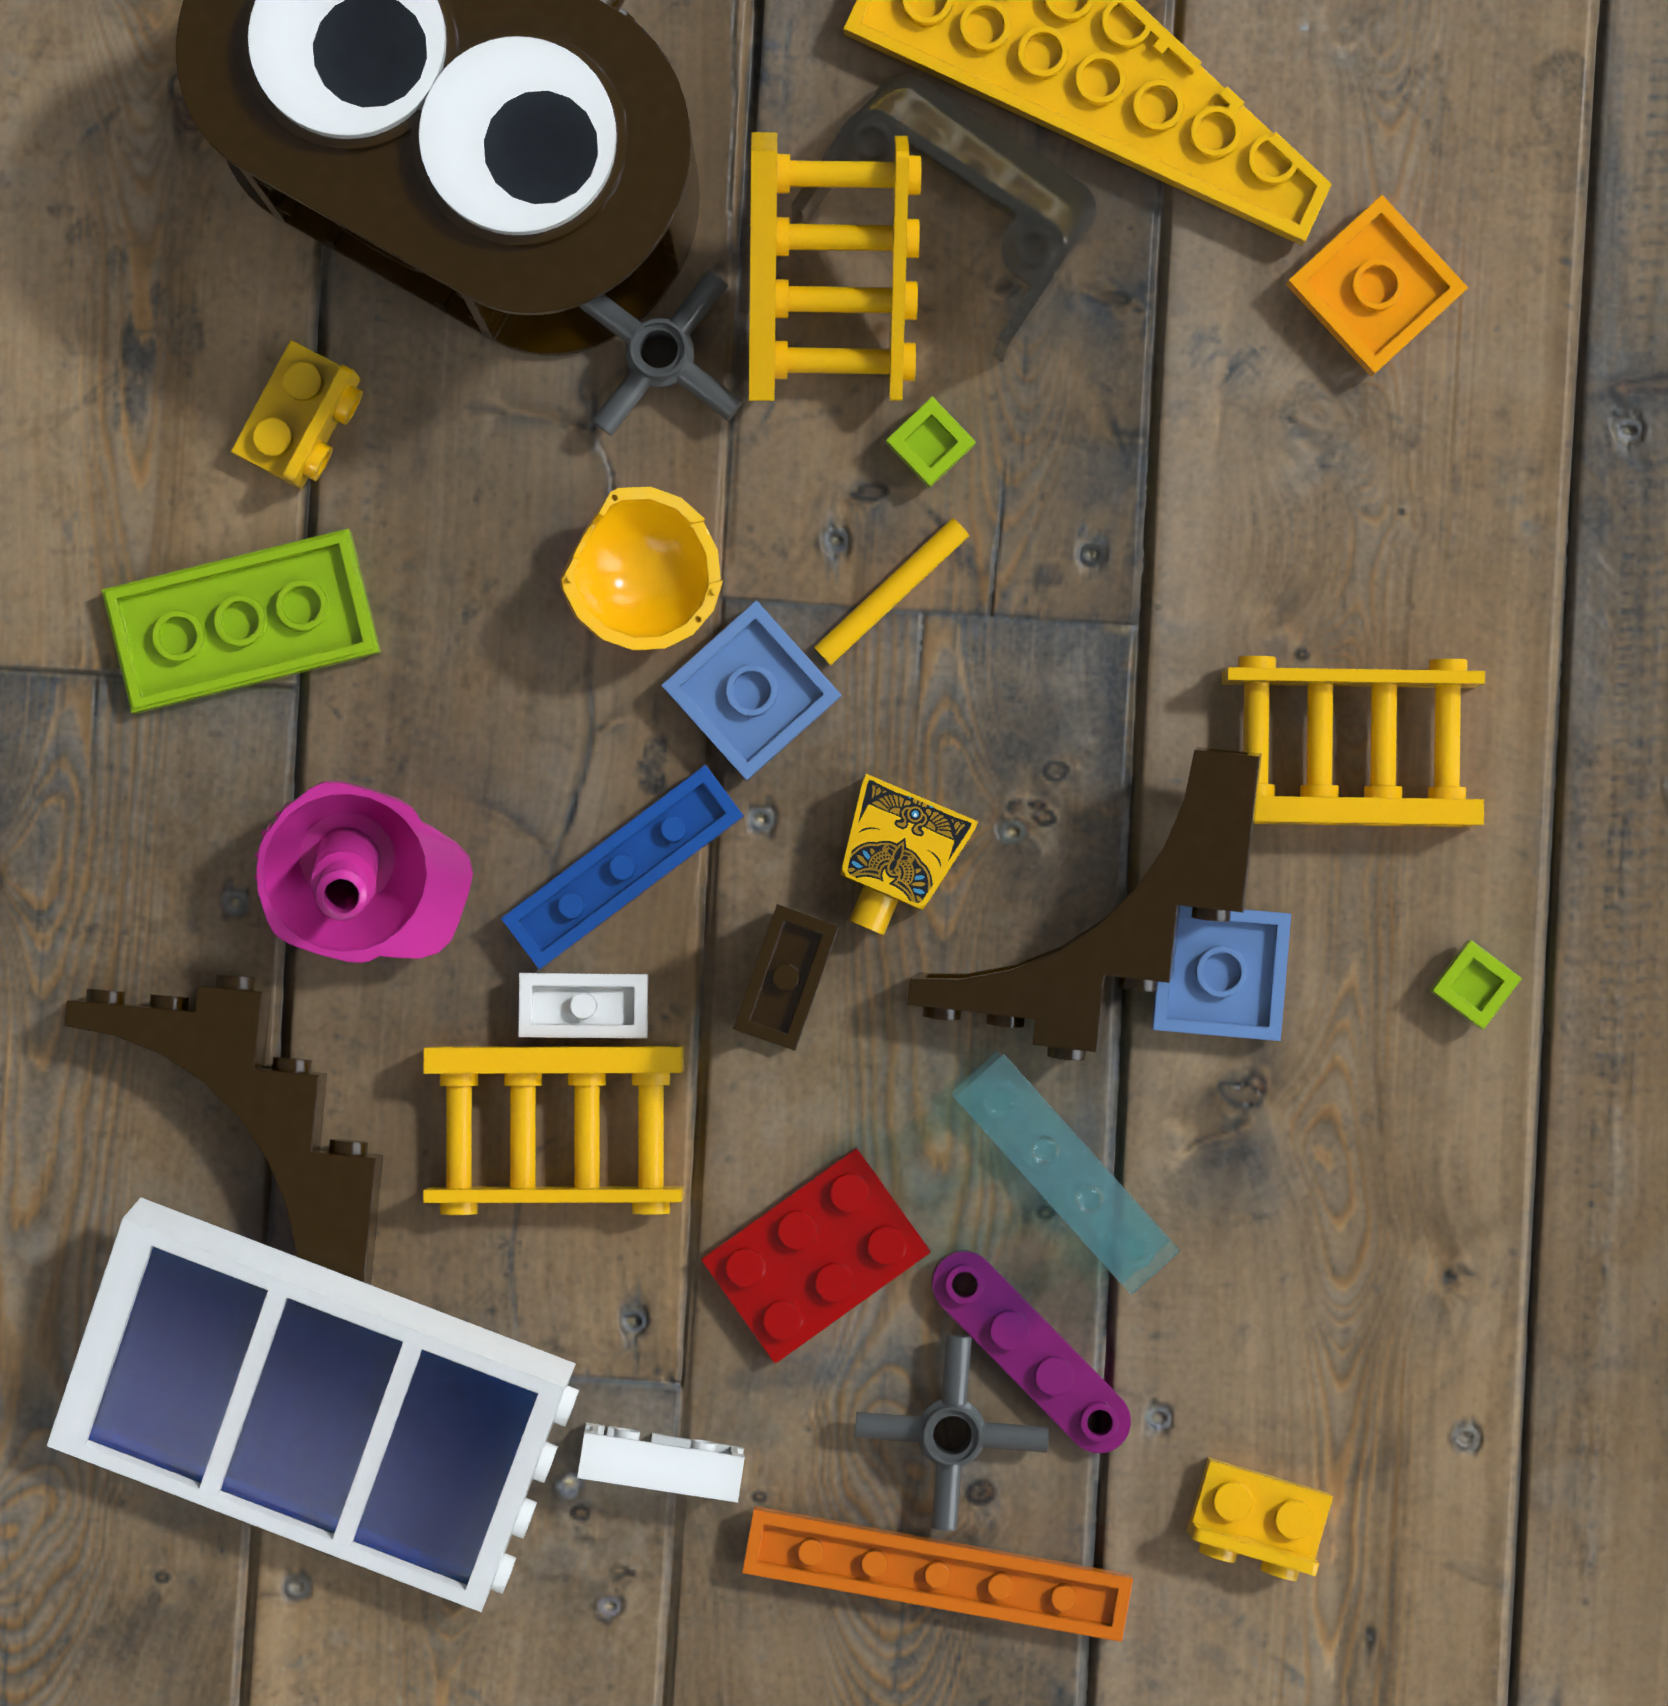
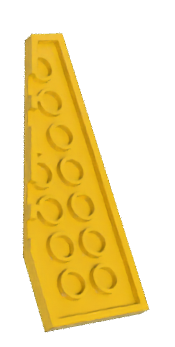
(1112, 84)

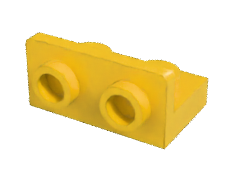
(297, 416)
(1259, 1519)

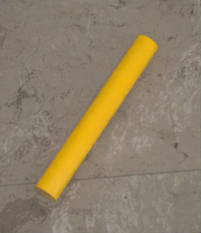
(891, 591)

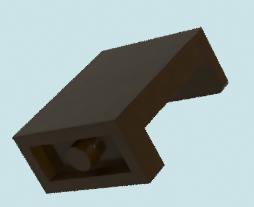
(786, 977)

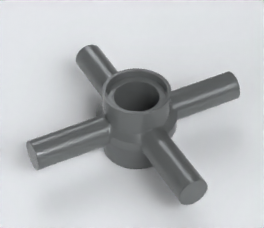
(680, 371)
(950, 1460)

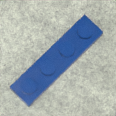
(622, 867)

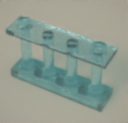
(1065, 1171)

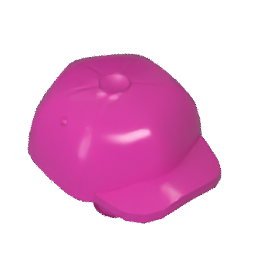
(360, 876)

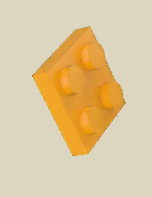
(1376, 285)

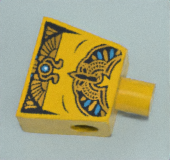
(899, 850)

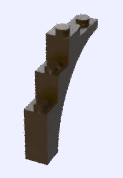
(1067, 987)
(223, 1044)

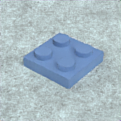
(751, 690)
(1227, 977)

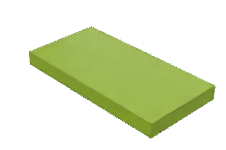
(241, 621)

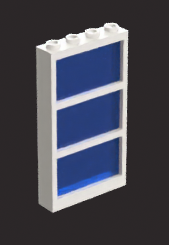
(312, 1405)

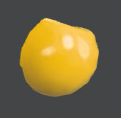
(643, 570)

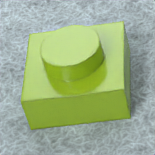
(930, 442)
(1475, 984)

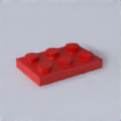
(816, 1255)

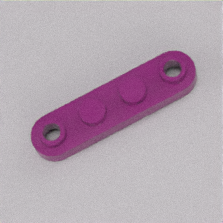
(1031, 1351)

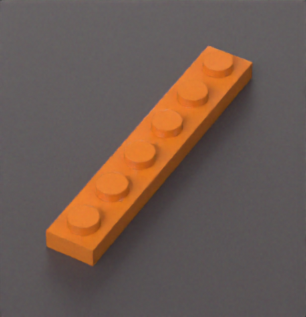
(938, 1573)

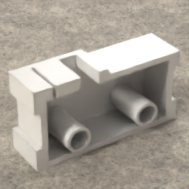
(663, 1464)

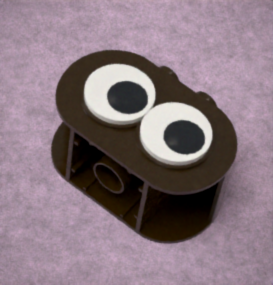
(459, 149)

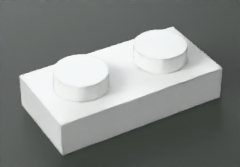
(583, 1005)

